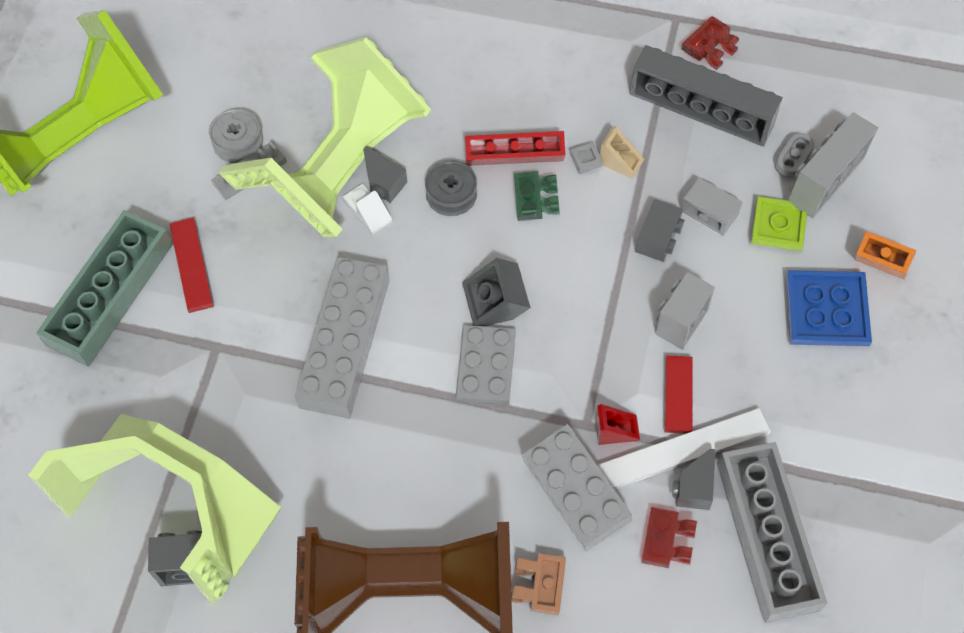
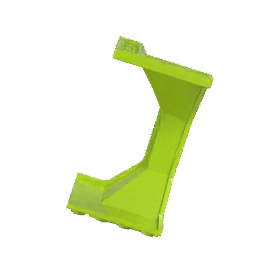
(107, 87)

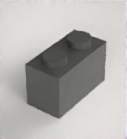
(659, 230)

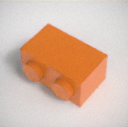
(885, 255)

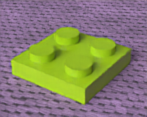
(778, 224)

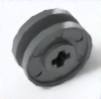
(451, 188)

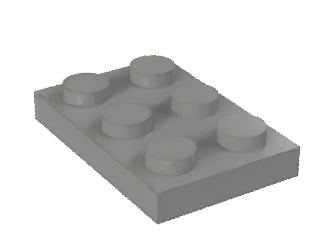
(486, 365)

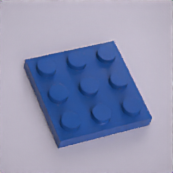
(828, 308)

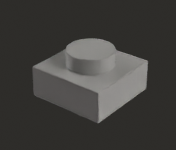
(586, 157)

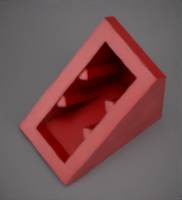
(615, 425)

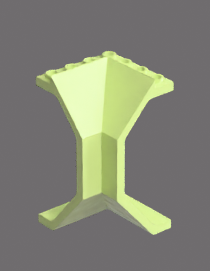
(366, 107)
(228, 505)

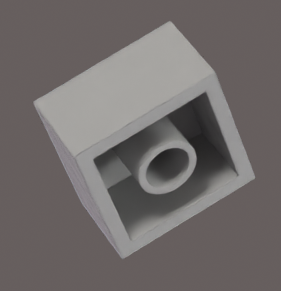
(684, 310)

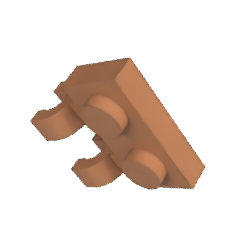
(547, 586)

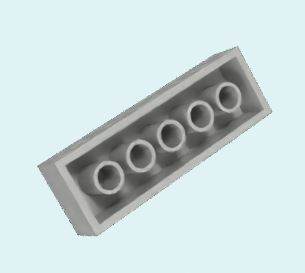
(342, 338)
(771, 532)

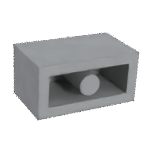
(711, 206)

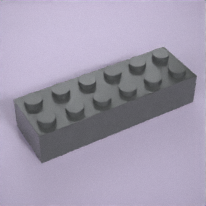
(705, 95)

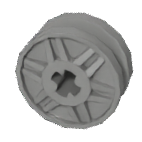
(235, 135)

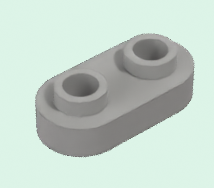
(793, 156)

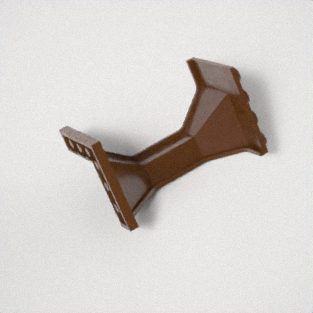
(341, 577)

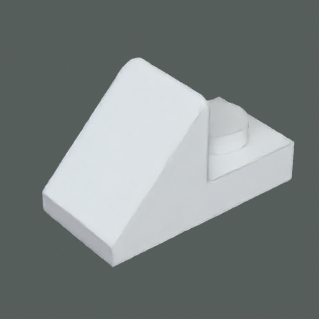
(368, 208)

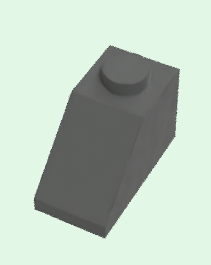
(384, 175)
(696, 483)

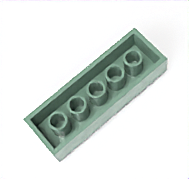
(105, 288)

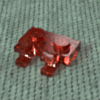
(706, 38)
(660, 538)

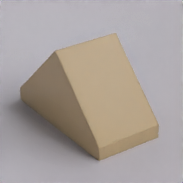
(620, 154)

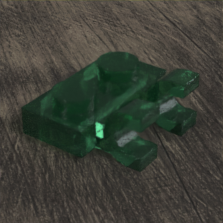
(528, 195)

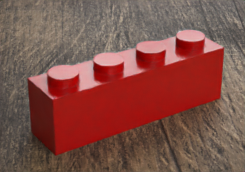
(514, 148)

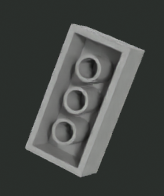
(831, 164)
(577, 487)

